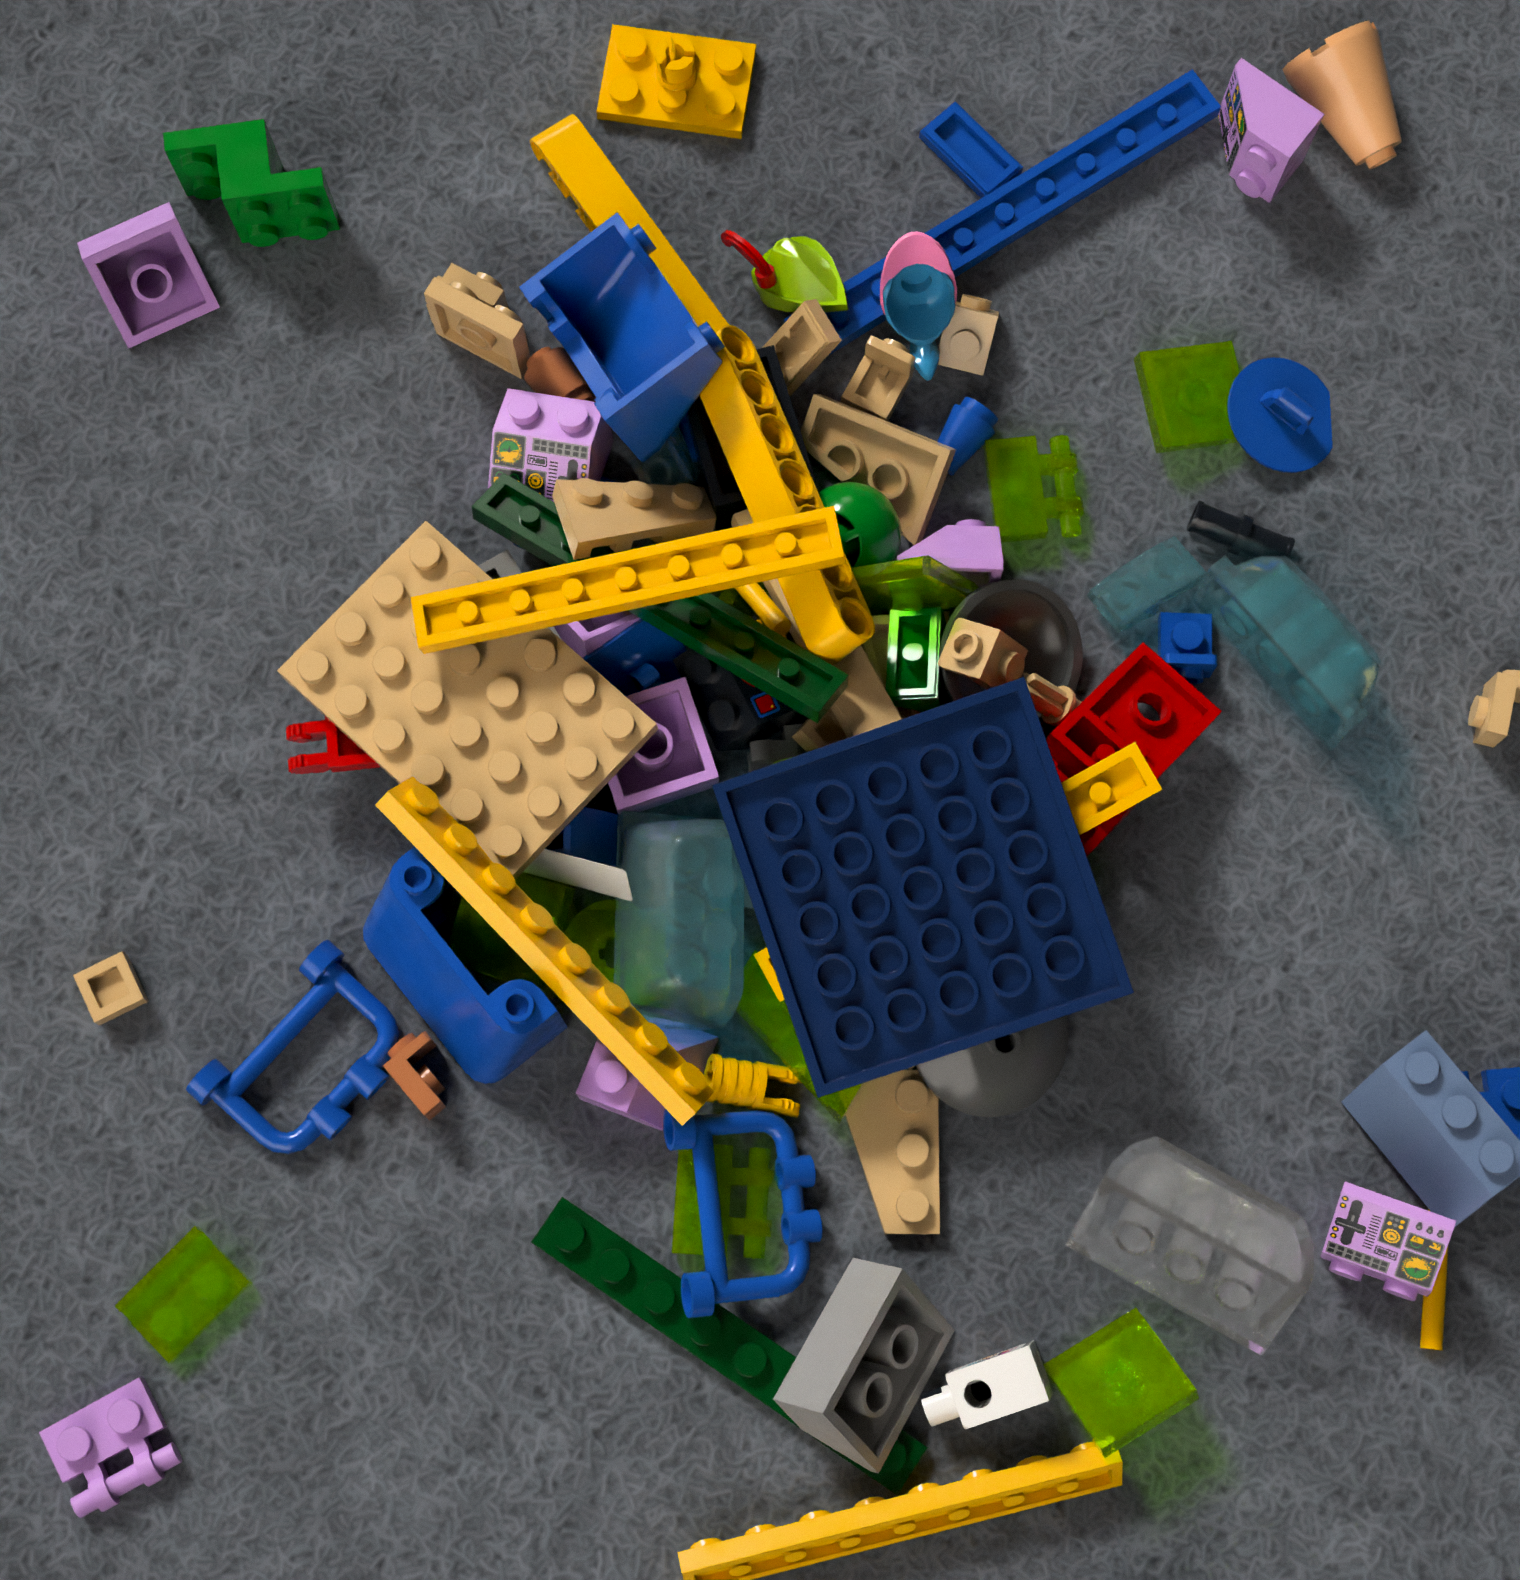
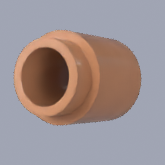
(556, 374)

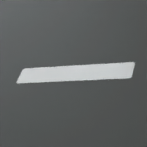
(581, 874)

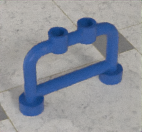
(329, 1114)
(798, 1226)

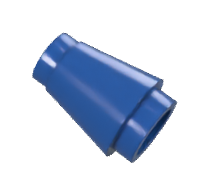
(967, 430)

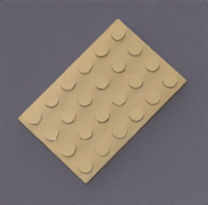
(497, 728)

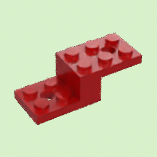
(1112, 721)

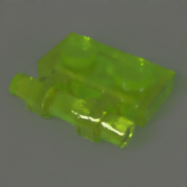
(1017, 488)
(753, 1227)

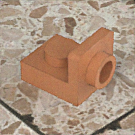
(418, 1085)

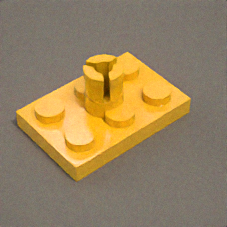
(676, 81)

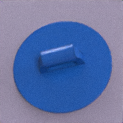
(1281, 414)

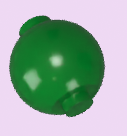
(866, 523)

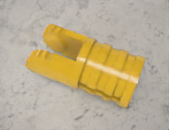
(746, 1083)

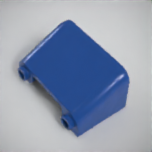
(626, 333)
(480, 1030)

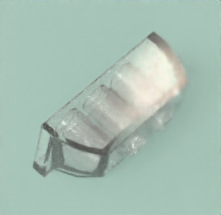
(1198, 1241)

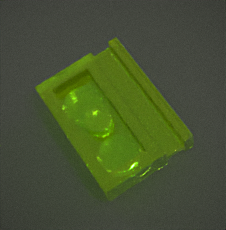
(183, 1294)

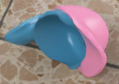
(918, 296)

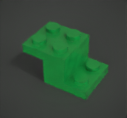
(249, 176)

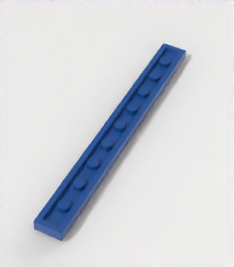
(1044, 191)

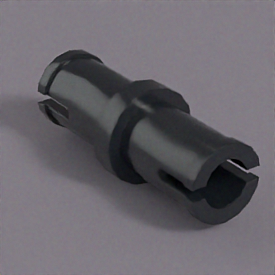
(1238, 533)

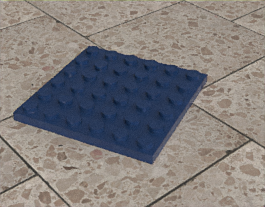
(922, 888)

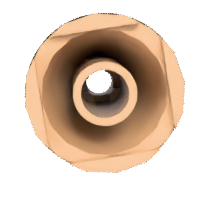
(1352, 90)

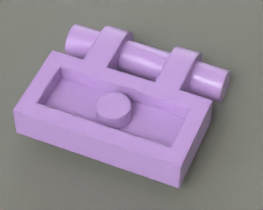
(102, 1431)

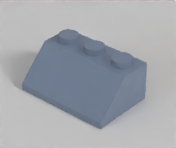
(1436, 1130)

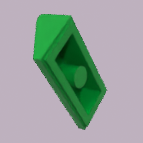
(913, 658)

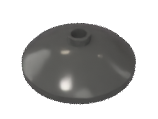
(1033, 619)
(1000, 1081)

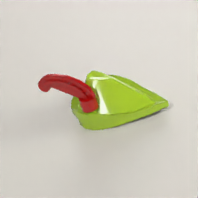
(792, 273)

